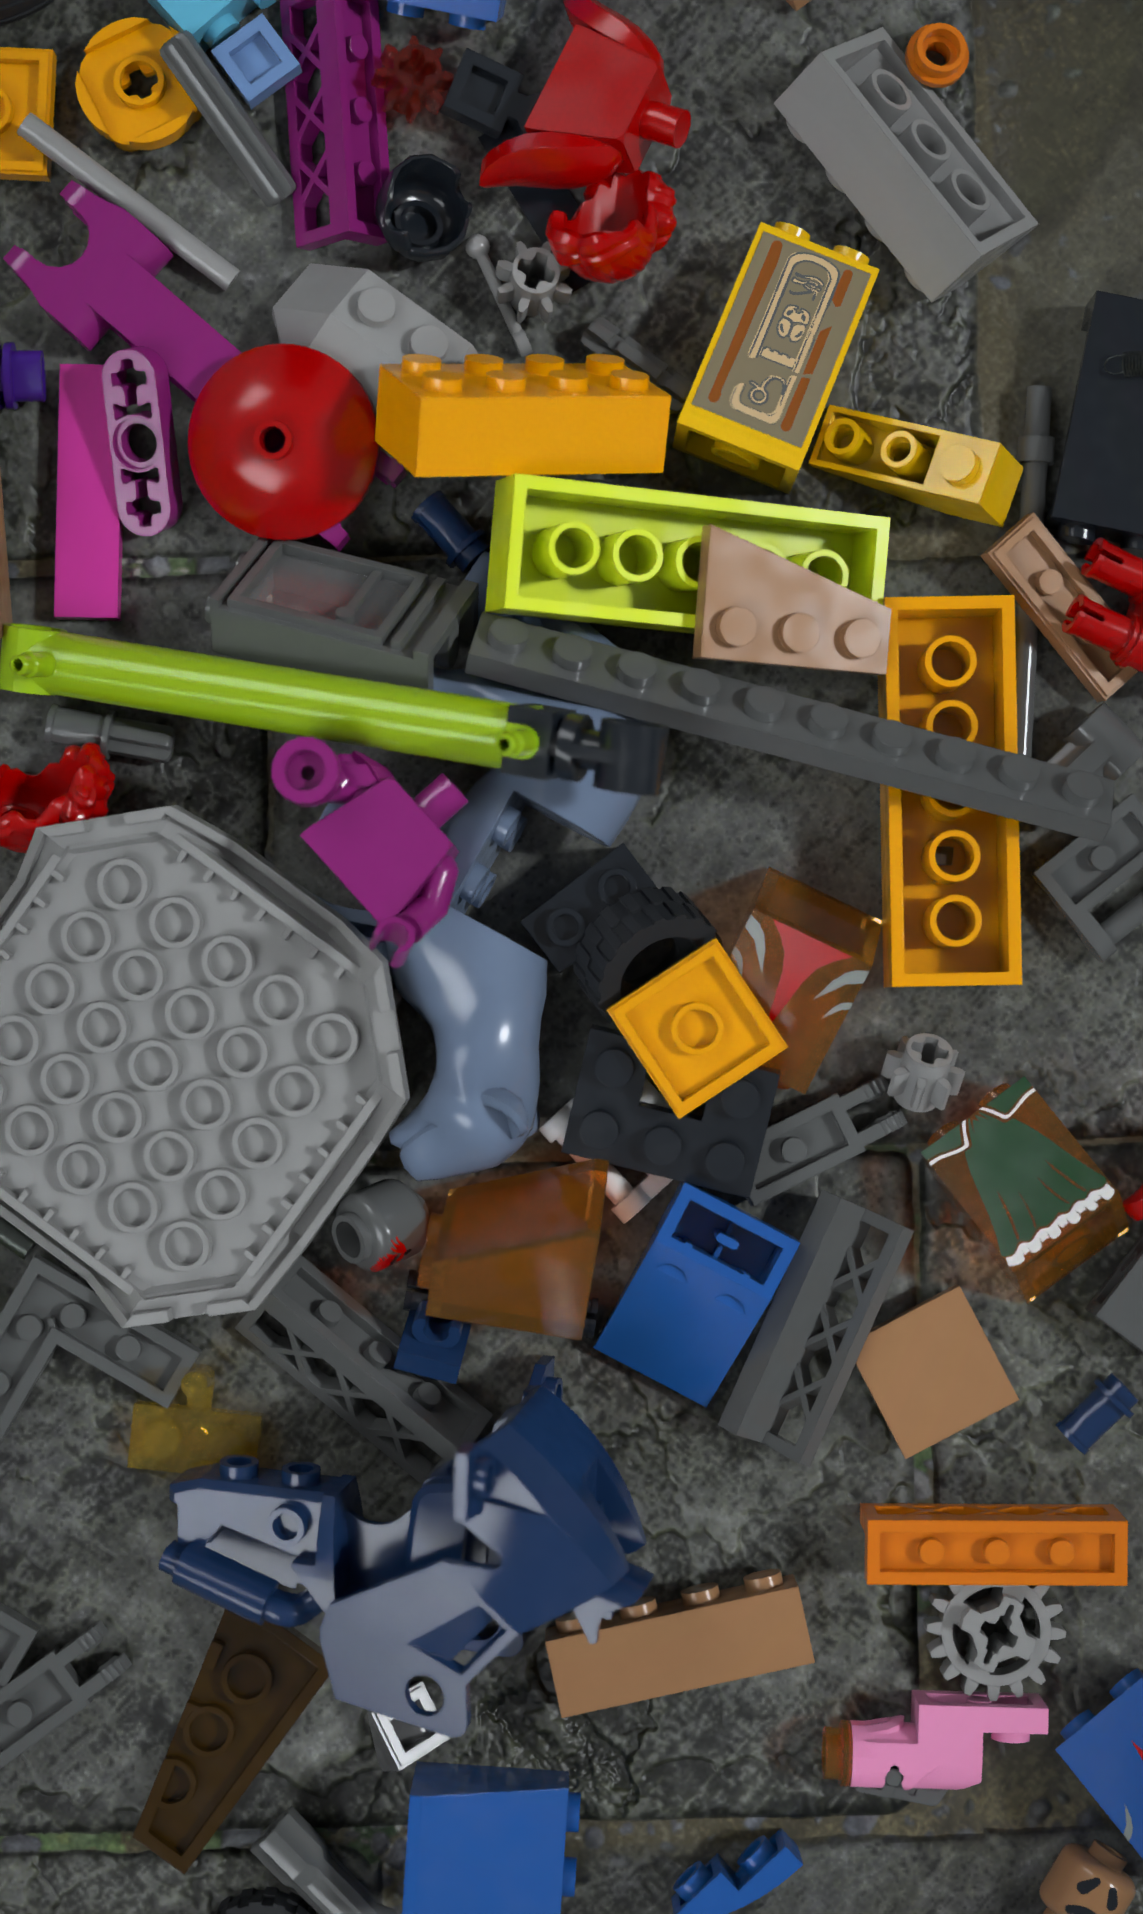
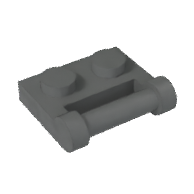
(1091, 870)

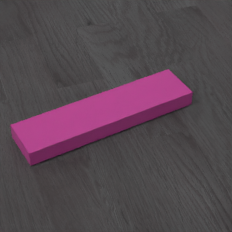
(86, 506)

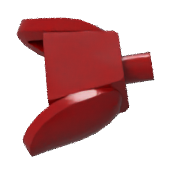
(595, 109)

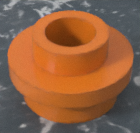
(946, 41)

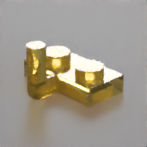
(191, 1432)

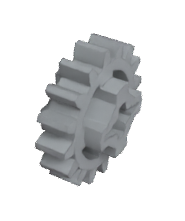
(984, 1653)

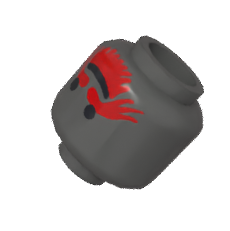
(380, 1225)

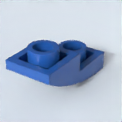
(721, 1890)

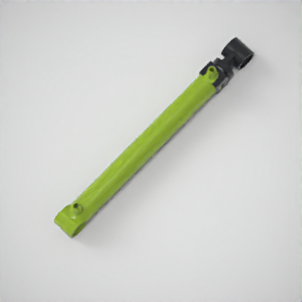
(478, 731)

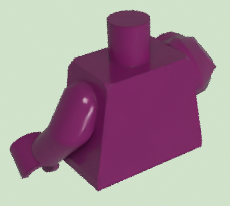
(381, 838)

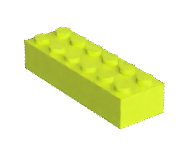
(636, 551)

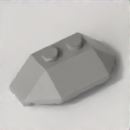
(361, 323)

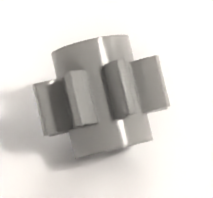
(527, 300)
(922, 1072)

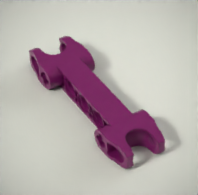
(118, 291)

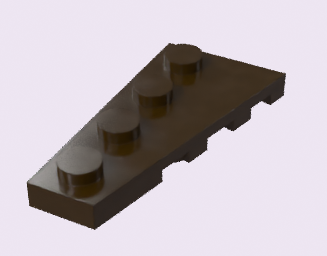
(235, 1718)

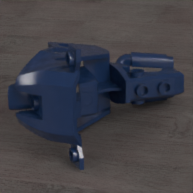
(499, 1533)

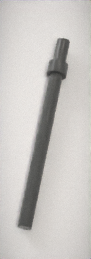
(1035, 454)

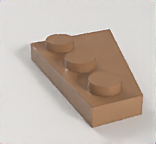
(780, 614)

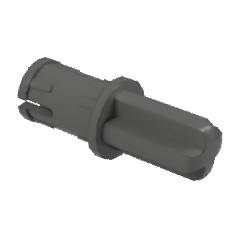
(111, 733)

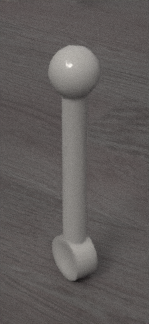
(478, 248)

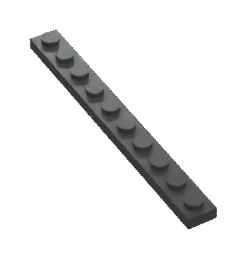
(791, 727)

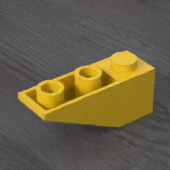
(919, 464)

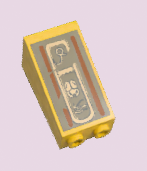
(775, 355)

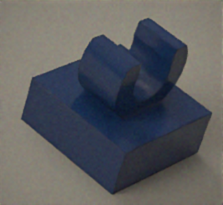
(432, 1345)

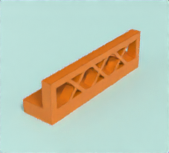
(994, 1544)

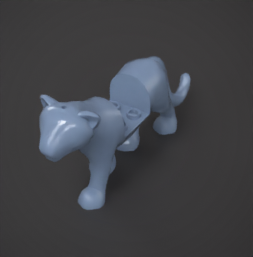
(470, 981)

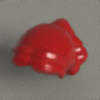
(615, 227)
(59, 794)

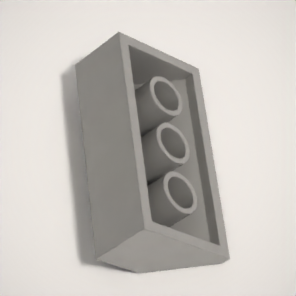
(904, 163)

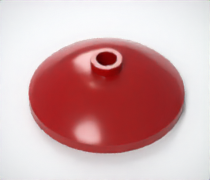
(326, 450)

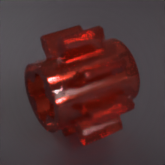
(425, 72)

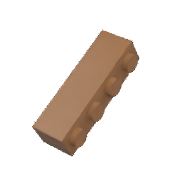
(680, 1643)

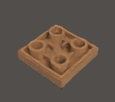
(933, 1371)

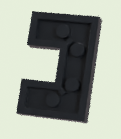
(704, 1150)

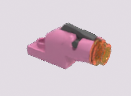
(935, 1750)

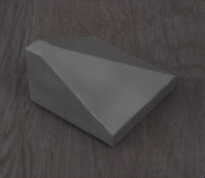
(402, 1743)

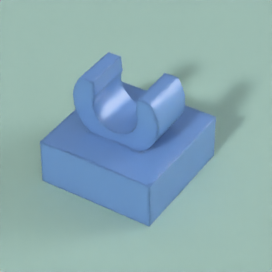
(256, 61)

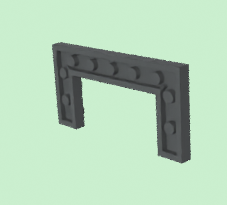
(64, 1311)

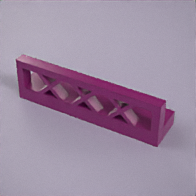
(348, 113)

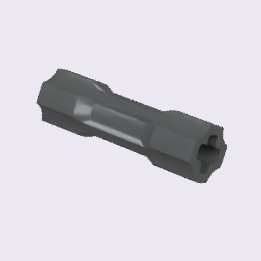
(304, 1862)

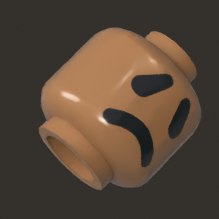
(1087, 1881)

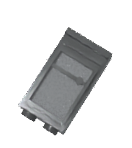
(339, 614)

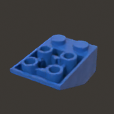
(696, 1293)

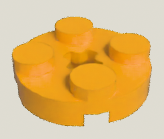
(104, 75)

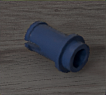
(451, 531)
(1097, 1413)

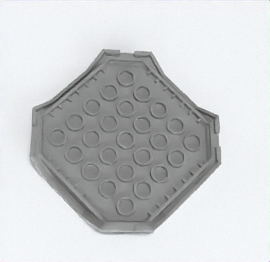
(183, 1062)

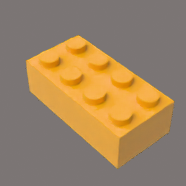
(521, 416)

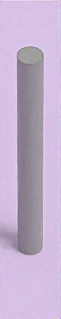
(118, 193)

